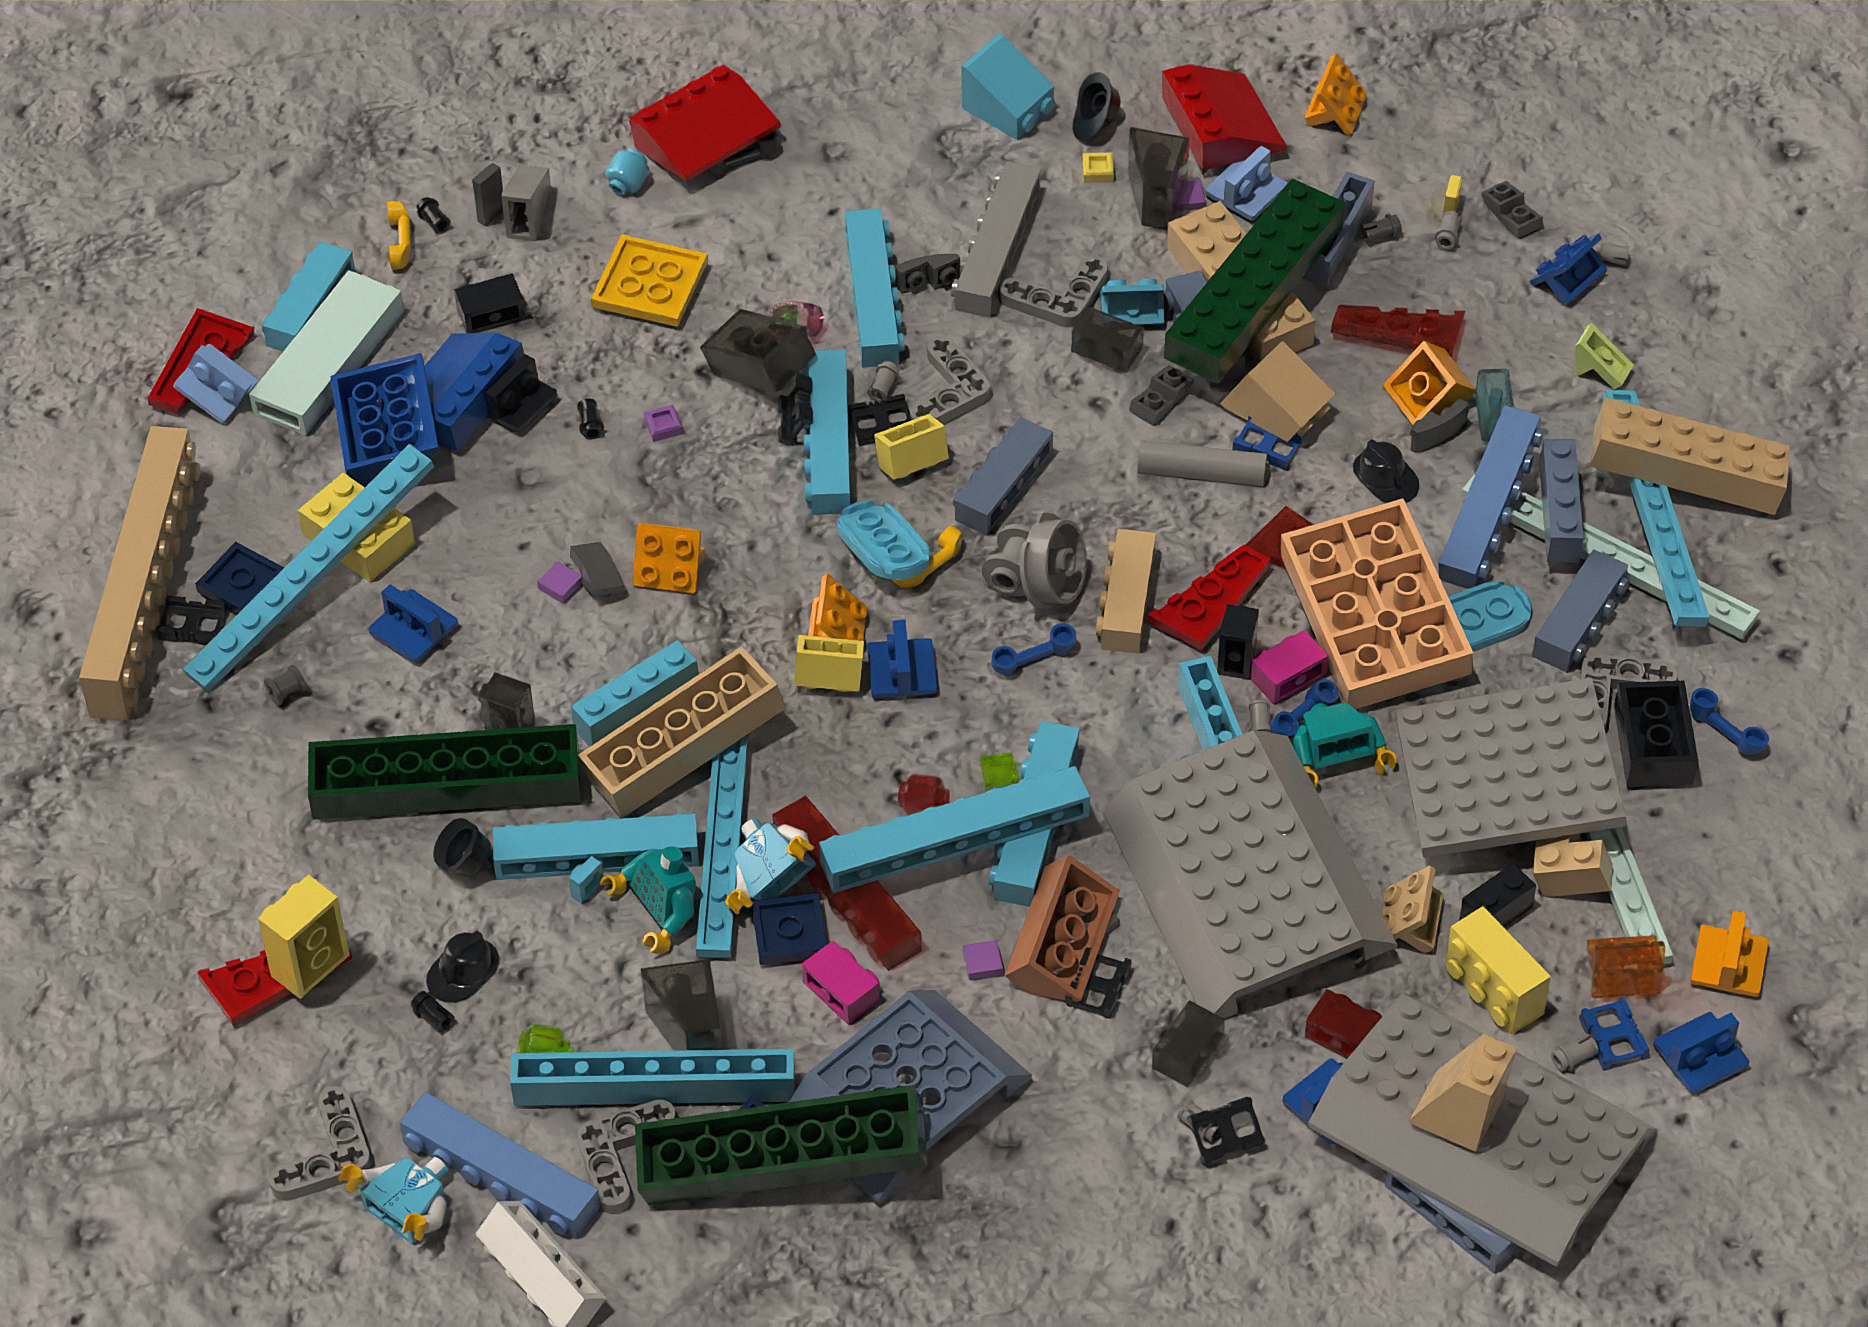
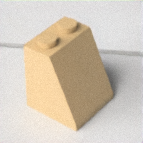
(1280, 395)
(1466, 1093)

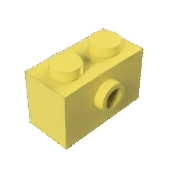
(911, 446)
(828, 663)

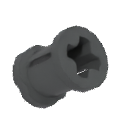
(285, 685)

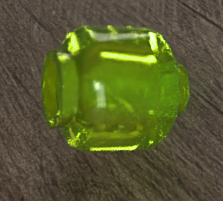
(542, 1040)

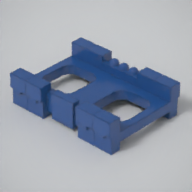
(1266, 445)
(1602, 1036)

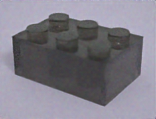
(758, 350)

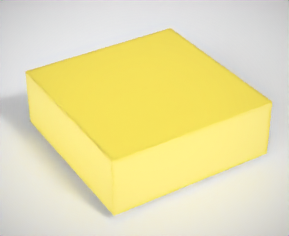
(1098, 167)
(1453, 194)

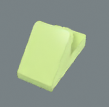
(1599, 353)

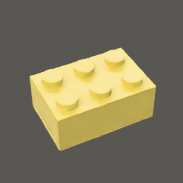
(378, 548)
(303, 936)
(1497, 970)

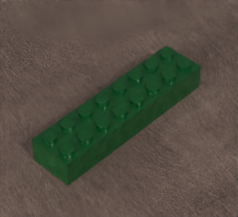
(1254, 281)
(443, 771)
(780, 1145)

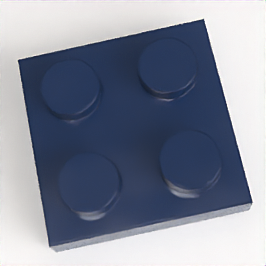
(237, 577)
(788, 928)

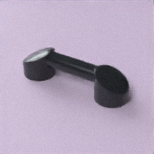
(764, 148)

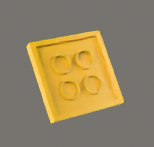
(649, 280)

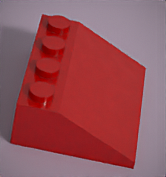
(1218, 114)
(702, 123)

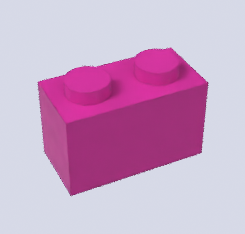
(1288, 666)
(841, 982)

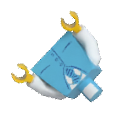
(768, 862)
(402, 1195)

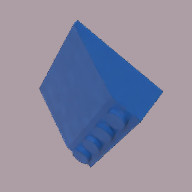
(460, 377)
(382, 413)

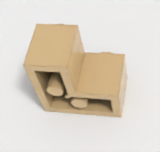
(1571, 866)

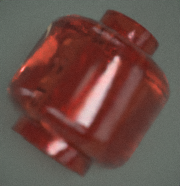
(921, 793)

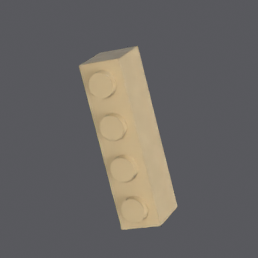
(1127, 590)

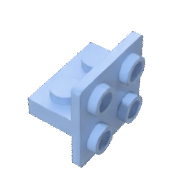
(1247, 185)
(215, 382)

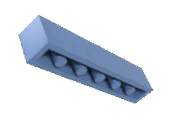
(1490, 497)
(500, 1165)

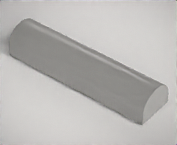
(1202, 463)

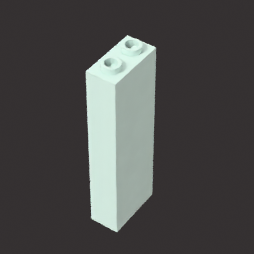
(330, 343)

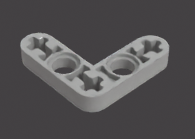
(1060, 301)
(959, 383)
(1604, 681)
(609, 1142)
(341, 1151)

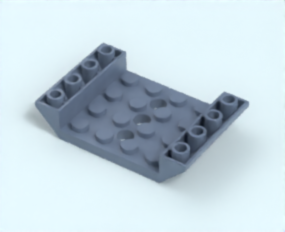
(936, 1047)

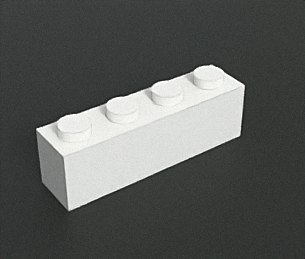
(540, 1265)

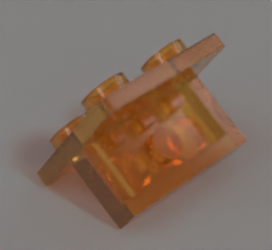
(1625, 966)

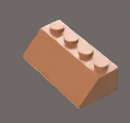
(1056, 936)

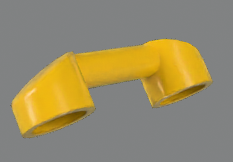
(400, 253)
(950, 542)

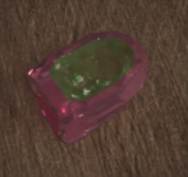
(800, 313)

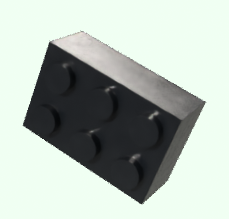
(1655, 733)

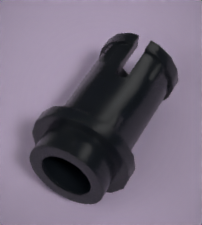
(429, 210)
(589, 419)
(425, 1005)

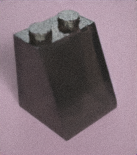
(1157, 174)
(683, 1004)

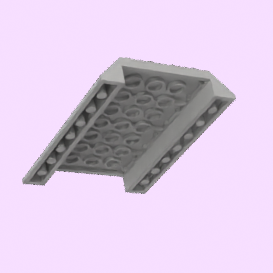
(1243, 869)
(1538, 1162)

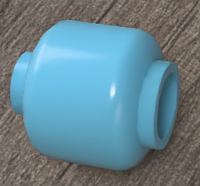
(627, 172)

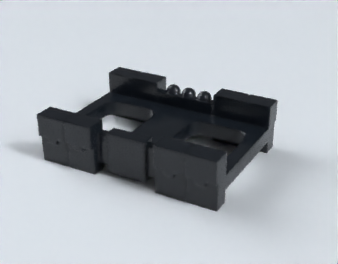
(794, 411)
(878, 411)
(194, 612)
(1109, 987)
(1222, 1117)

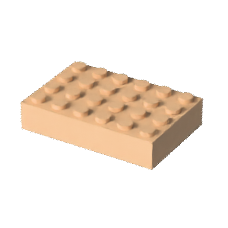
(1376, 604)

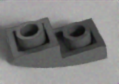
(1510, 209)
(934, 269)
(1162, 395)
(1437, 429)
(597, 568)

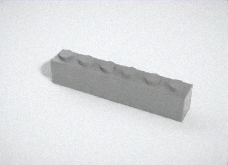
(997, 238)

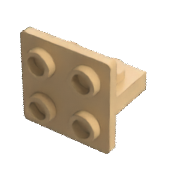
(1414, 909)

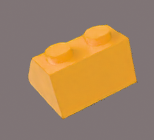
(1427, 383)

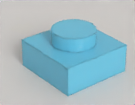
(585, 879)

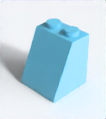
(1005, 88)

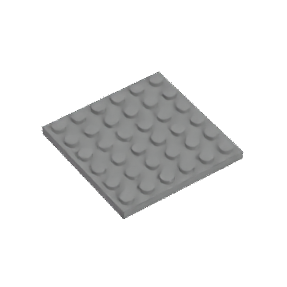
(1509, 768)

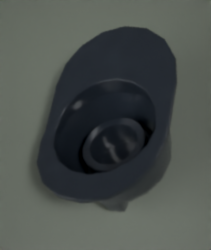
(1096, 106)
(1386, 472)
(462, 848)
(462, 967)

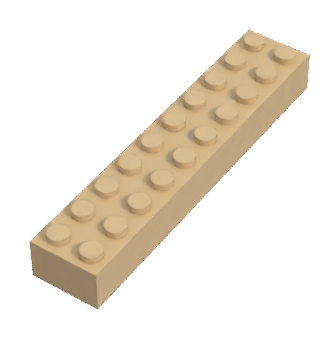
(139, 574)

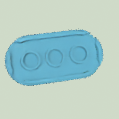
(883, 540)
(1491, 614)

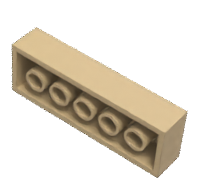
(1204, 242)
(1690, 456)
(682, 731)

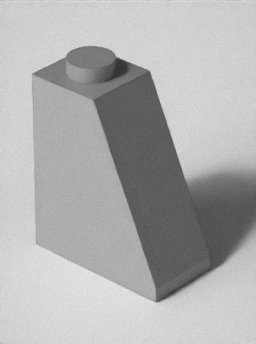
(526, 201)

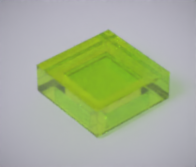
(998, 770)

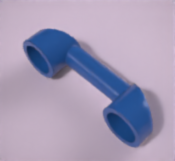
(1006, 660)
(1703, 706)
(1287, 724)

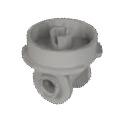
(1039, 562)

